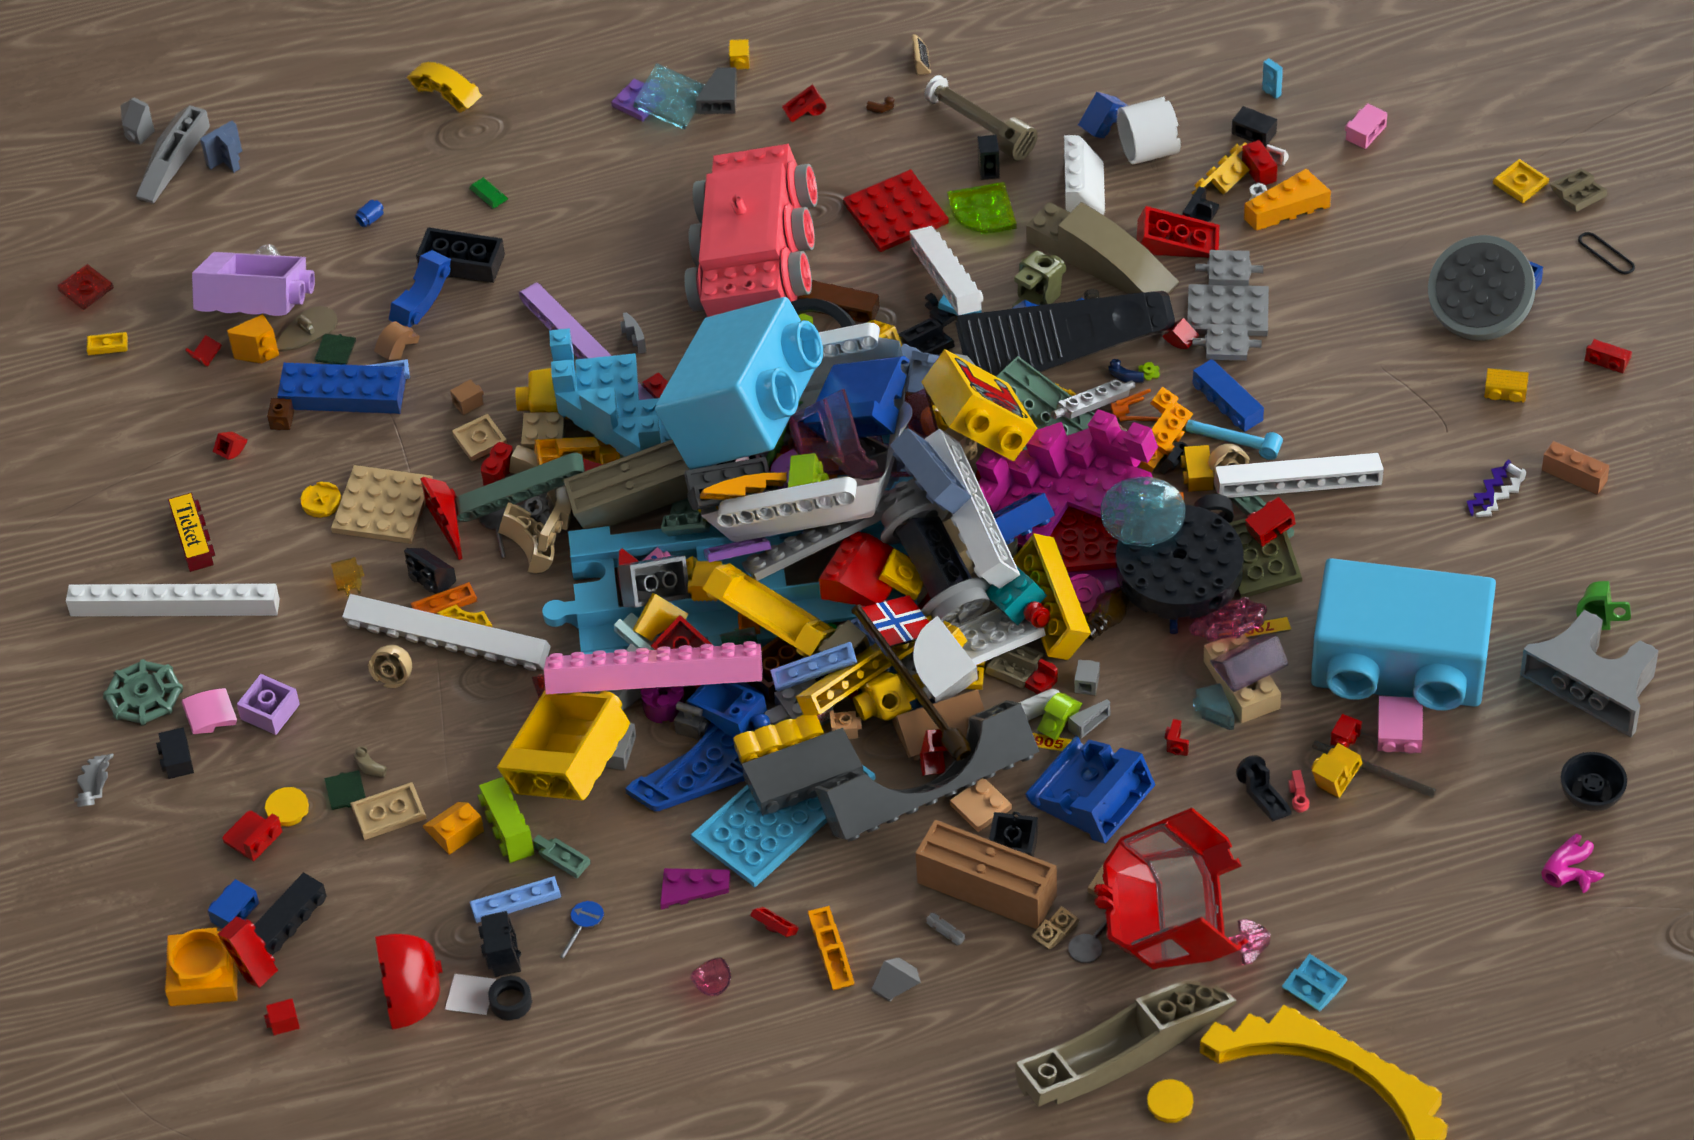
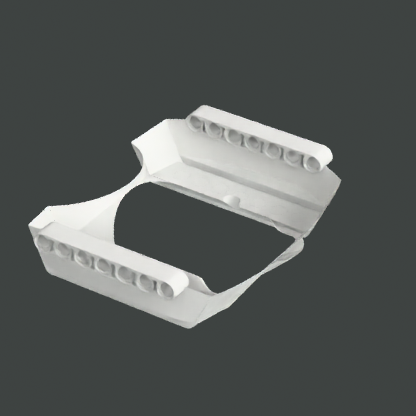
(824, 501)

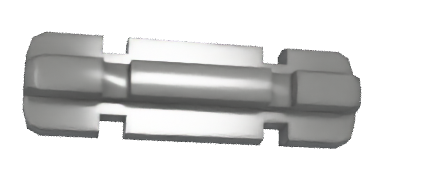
(945, 928)

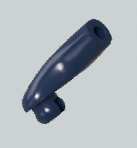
(1124, 374)

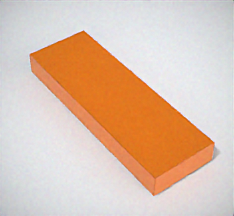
(459, 596)

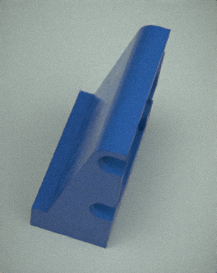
(870, 393)
(1092, 787)

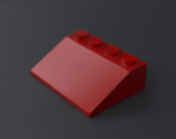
(855, 571)

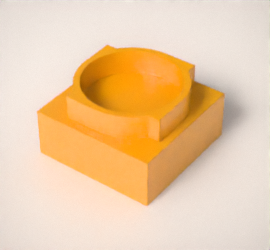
(199, 969)

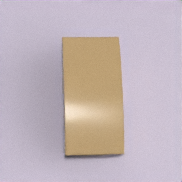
(1055, 929)

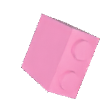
(1400, 724)

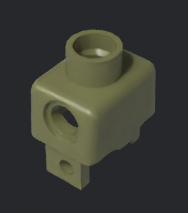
(1040, 273)

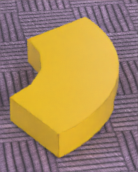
(455, 612)

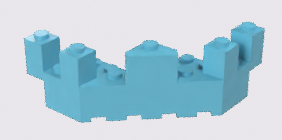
(604, 397)

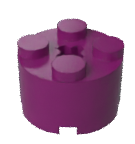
(661, 702)

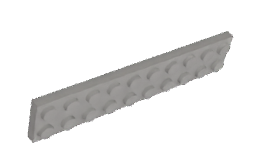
(814, 539)

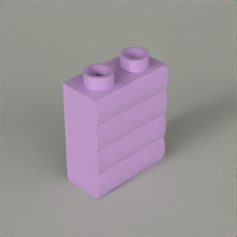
(251, 283)

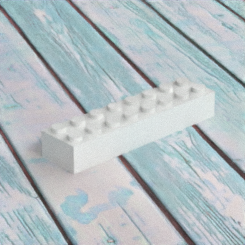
(974, 518)

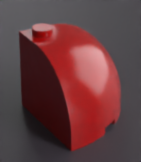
(408, 977)

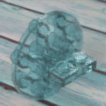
(1142, 511)

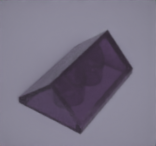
(1251, 661)

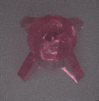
(1256, 935)

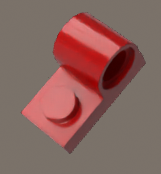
(806, 101)

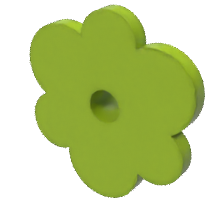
(1149, 370)

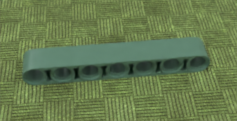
(518, 487)

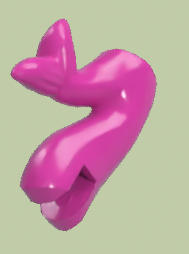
(1556, 868)

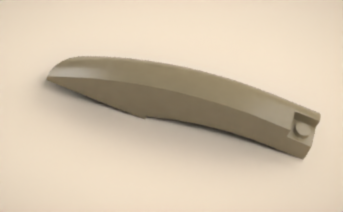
(1122, 1042)

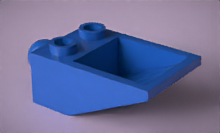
(731, 707)

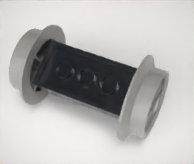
(920, 530)

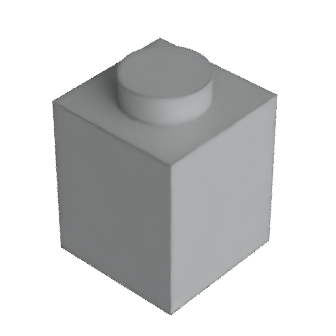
(1087, 677)

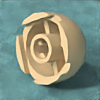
(1227, 455)
(390, 666)

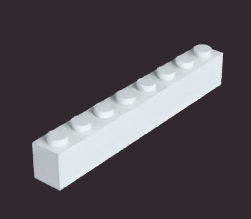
(946, 270)
(1298, 475)

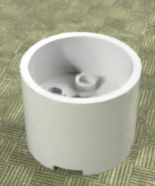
(1148, 130)

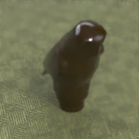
(1107, 612)

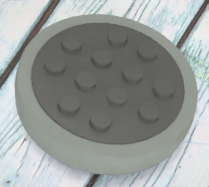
(1481, 287)

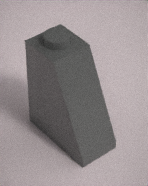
(719, 93)

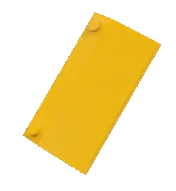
(768, 609)

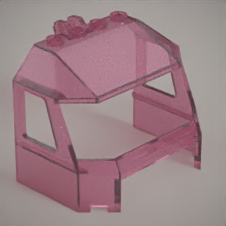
(842, 449)

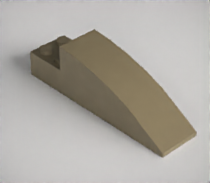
(1098, 248)

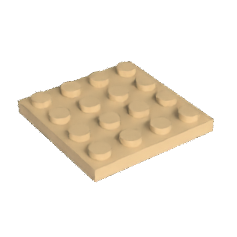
(380, 505)

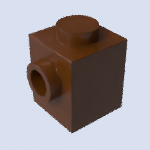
(280, 414)

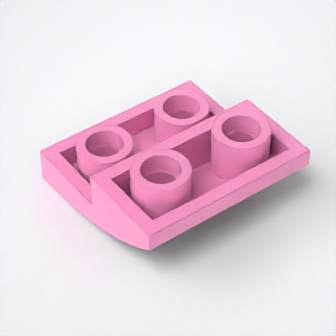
(209, 711)

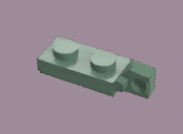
(561, 855)

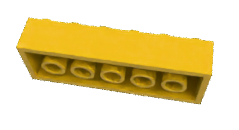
(1067, 623)

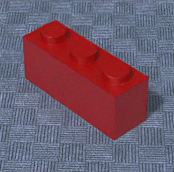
(248, 951)

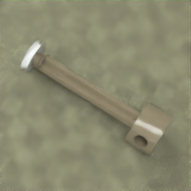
(1013, 136)

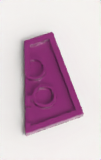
(690, 884)

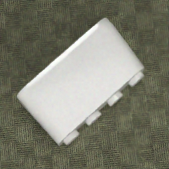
(1083, 175)

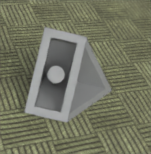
(895, 978)

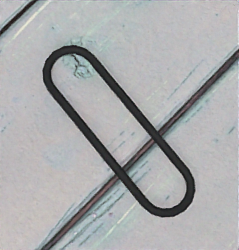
(1602, 258)

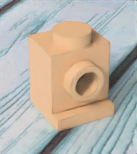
(847, 721)

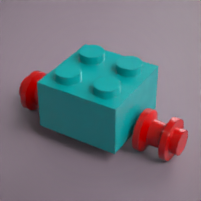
(1021, 600)

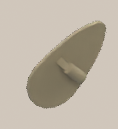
(307, 328)

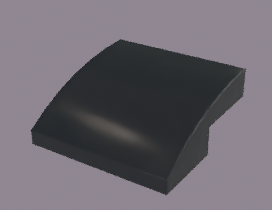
(927, 337)

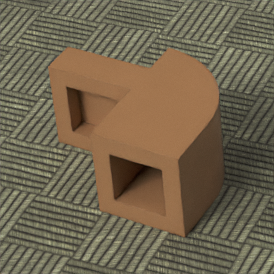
(393, 340)

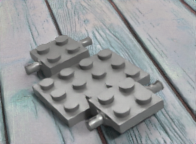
(1228, 306)

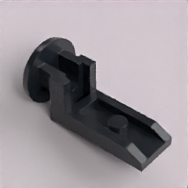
(1256, 776)

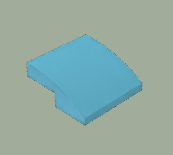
(1314, 982)

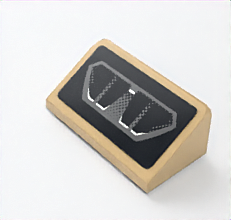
(920, 56)

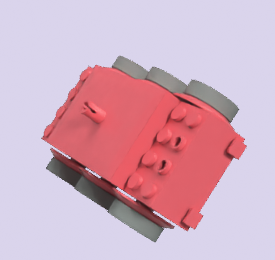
(751, 231)

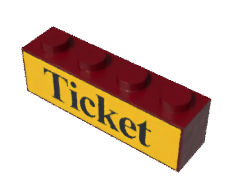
(191, 532)

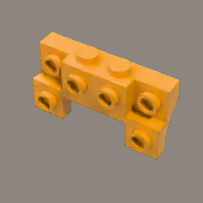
(1168, 426)
(588, 447)

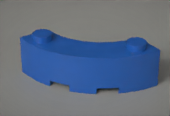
(429, 280)

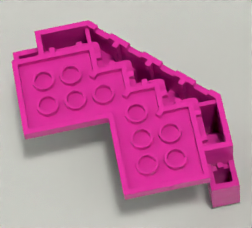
(1068, 468)

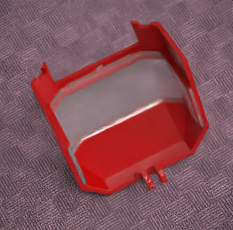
(1167, 892)

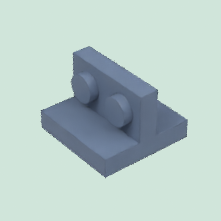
(222, 146)

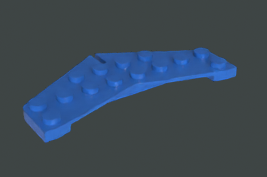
(702, 770)

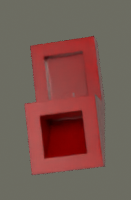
(932, 753)

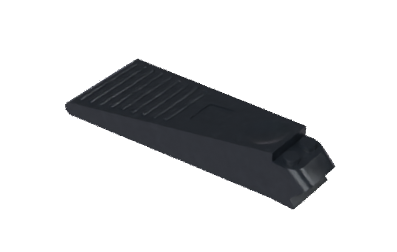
(1061, 331)

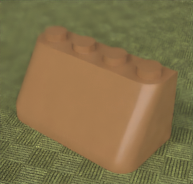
(955, 711)

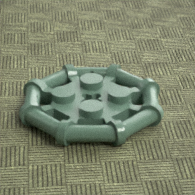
(139, 701)

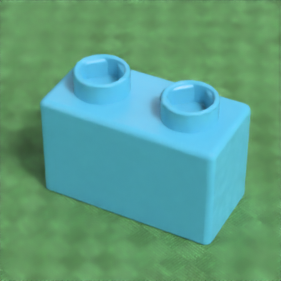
(739, 382)
(1402, 633)

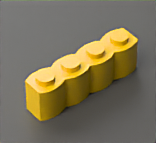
(776, 737)

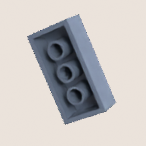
(930, 471)

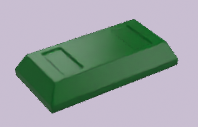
(488, 193)

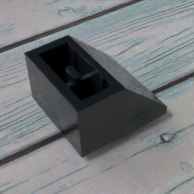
(429, 570)

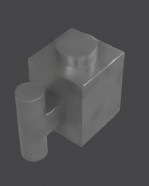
(690, 721)

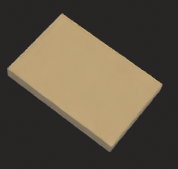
(388, 811)

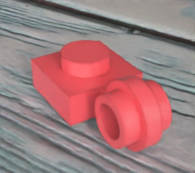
(1296, 785)

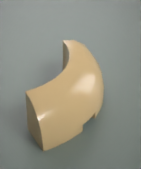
(525, 531)

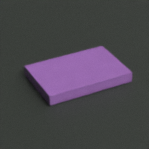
(736, 549)

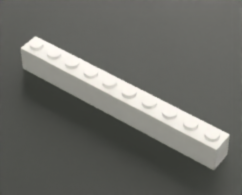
(173, 600)
(446, 632)

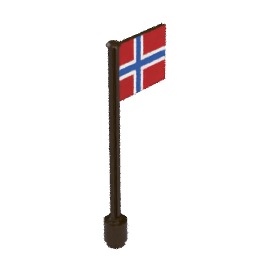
(896, 624)

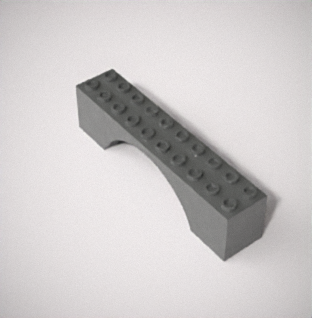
(997, 741)

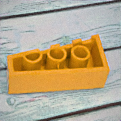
(1287, 200)

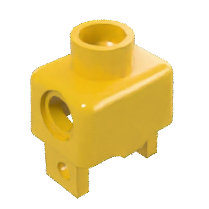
(539, 394)
(895, 694)

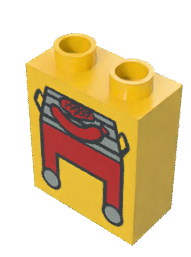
(979, 405)

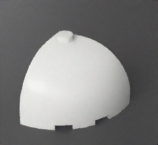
(942, 662)

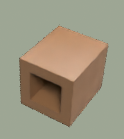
(467, 397)

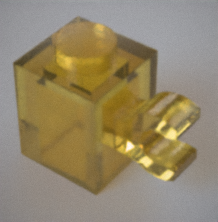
(347, 575)

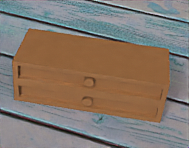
(986, 874)

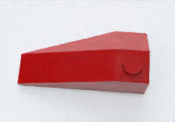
(441, 504)

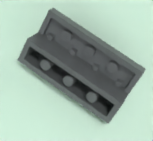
(705, 477)

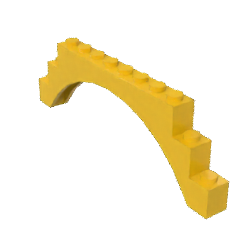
(1299, 1036)

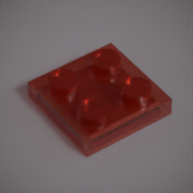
(85, 287)

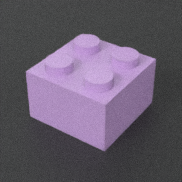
(268, 704)

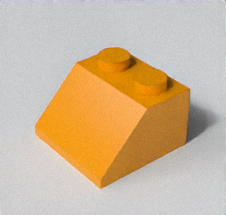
(253, 341)
(455, 826)

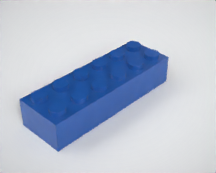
(343, 387)

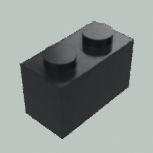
(1254, 126)
(988, 157)
(175, 753)

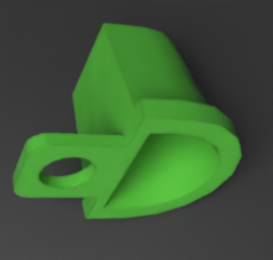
(1598, 602)

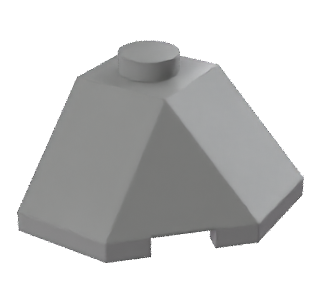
(136, 120)

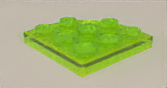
(983, 208)

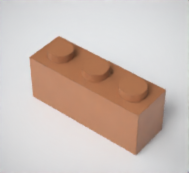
(1575, 467)

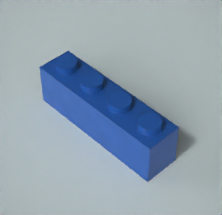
(1228, 395)

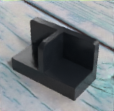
(1200, 207)

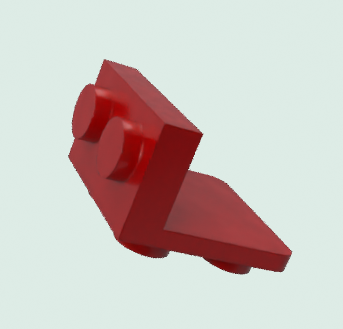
(253, 834)

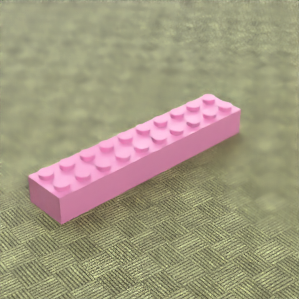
(653, 668)

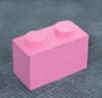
(1366, 126)

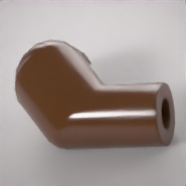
(881, 107)

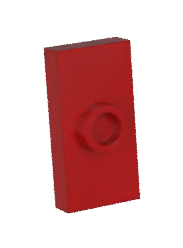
(774, 922)

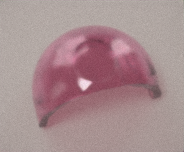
(712, 977)

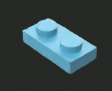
(1272, 78)

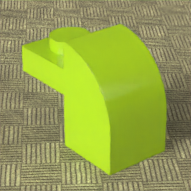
(1057, 712)

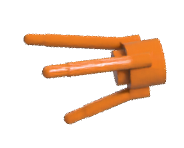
(1120, 408)

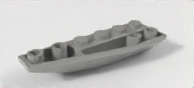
(172, 150)

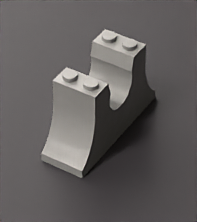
(1584, 679)

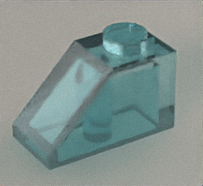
(1214, 706)

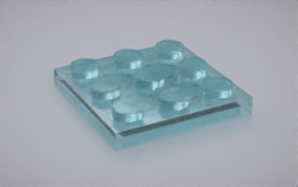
(669, 96)

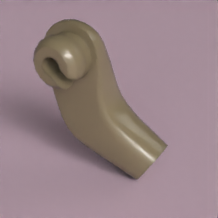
(367, 765)

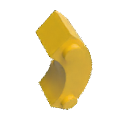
(451, 85)

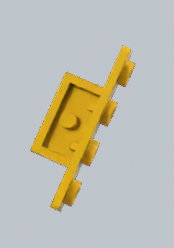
(1228, 173)

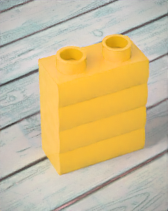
(564, 745)

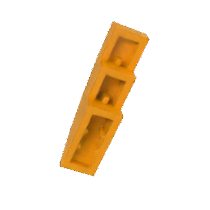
(744, 484)
(831, 948)

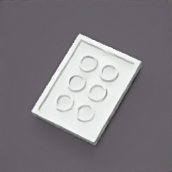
(996, 634)

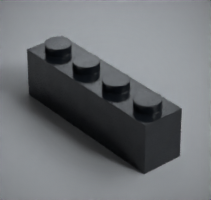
(290, 912)

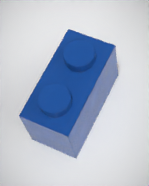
(235, 901)

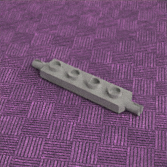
(1092, 399)

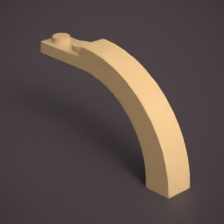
(525, 459)

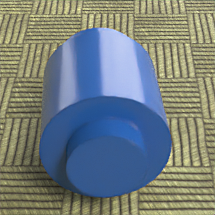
(369, 213)

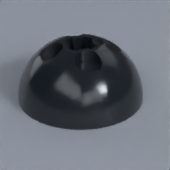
(1593, 781)

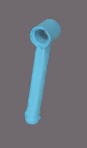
(1267, 446)

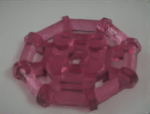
(1230, 621)

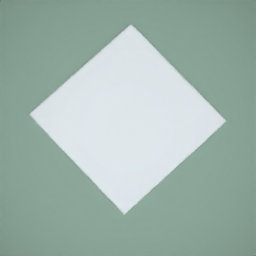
(469, 994)

